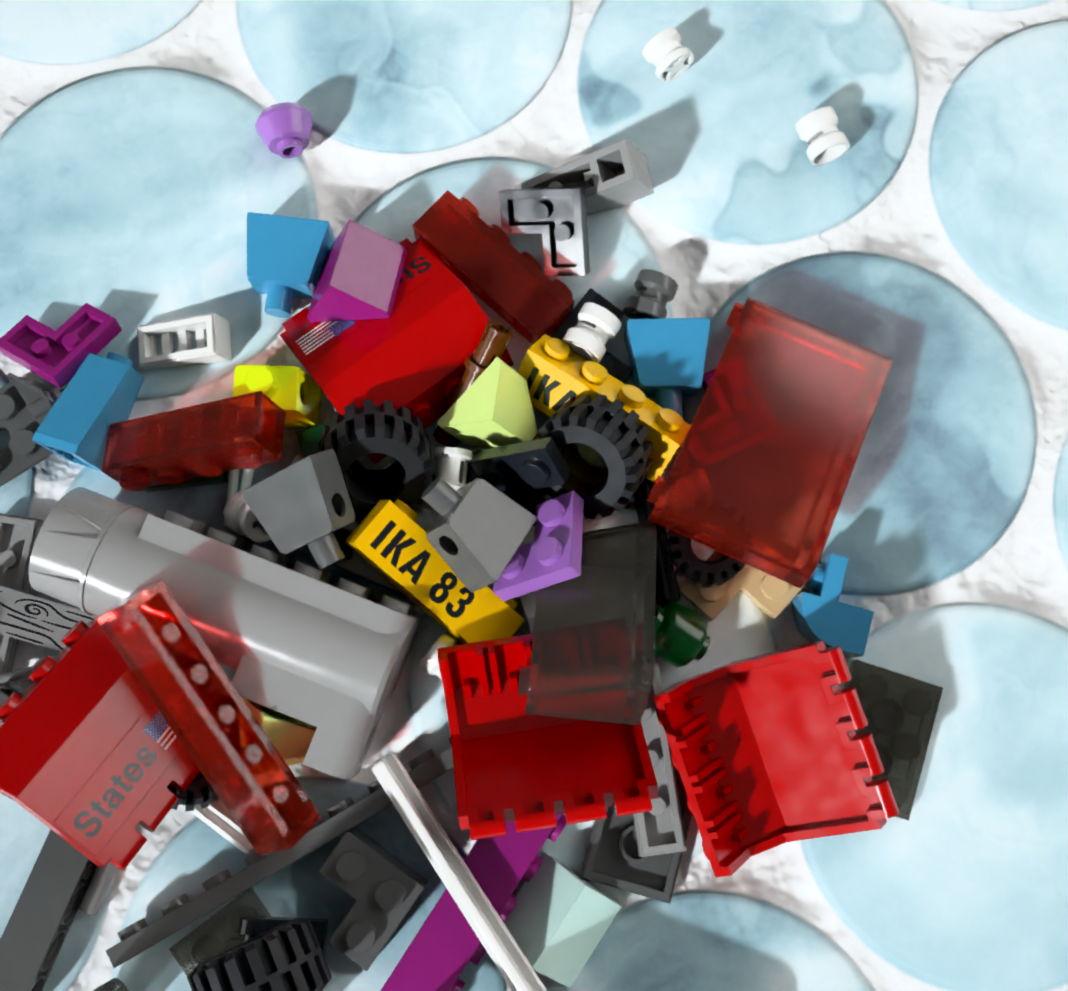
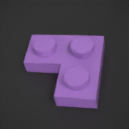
(552, 555)

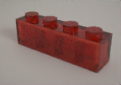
(494, 268)
(195, 441)

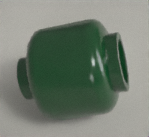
(679, 634)

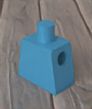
(285, 258)
(667, 357)

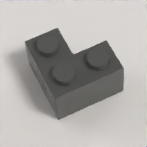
(383, 893)

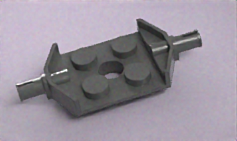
(21, 414)

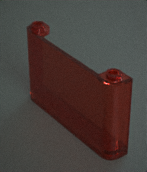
(772, 443)

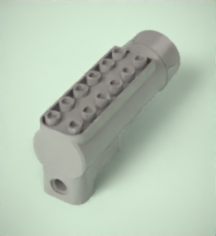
(285, 629)

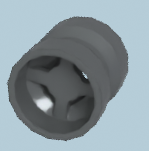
(651, 295)

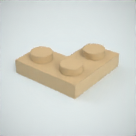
(763, 589)

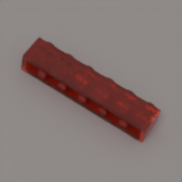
(209, 718)

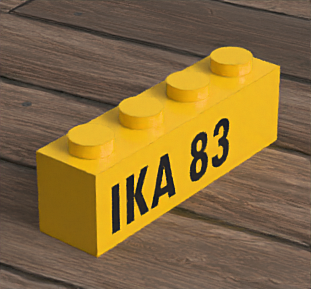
(560, 374)
(402, 554)

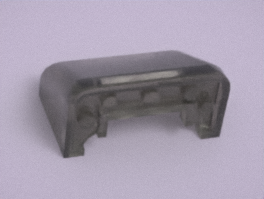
(597, 632)

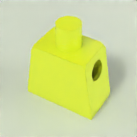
(284, 388)

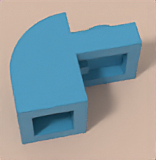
(824, 618)

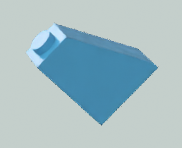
(81, 417)

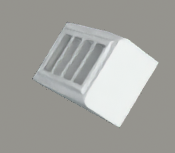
(211, 336)

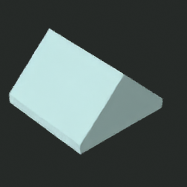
(559, 920)

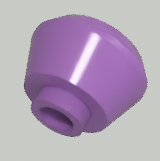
(285, 129)

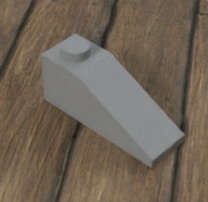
(610, 176)

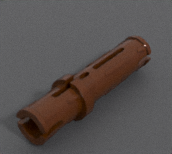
(491, 345)

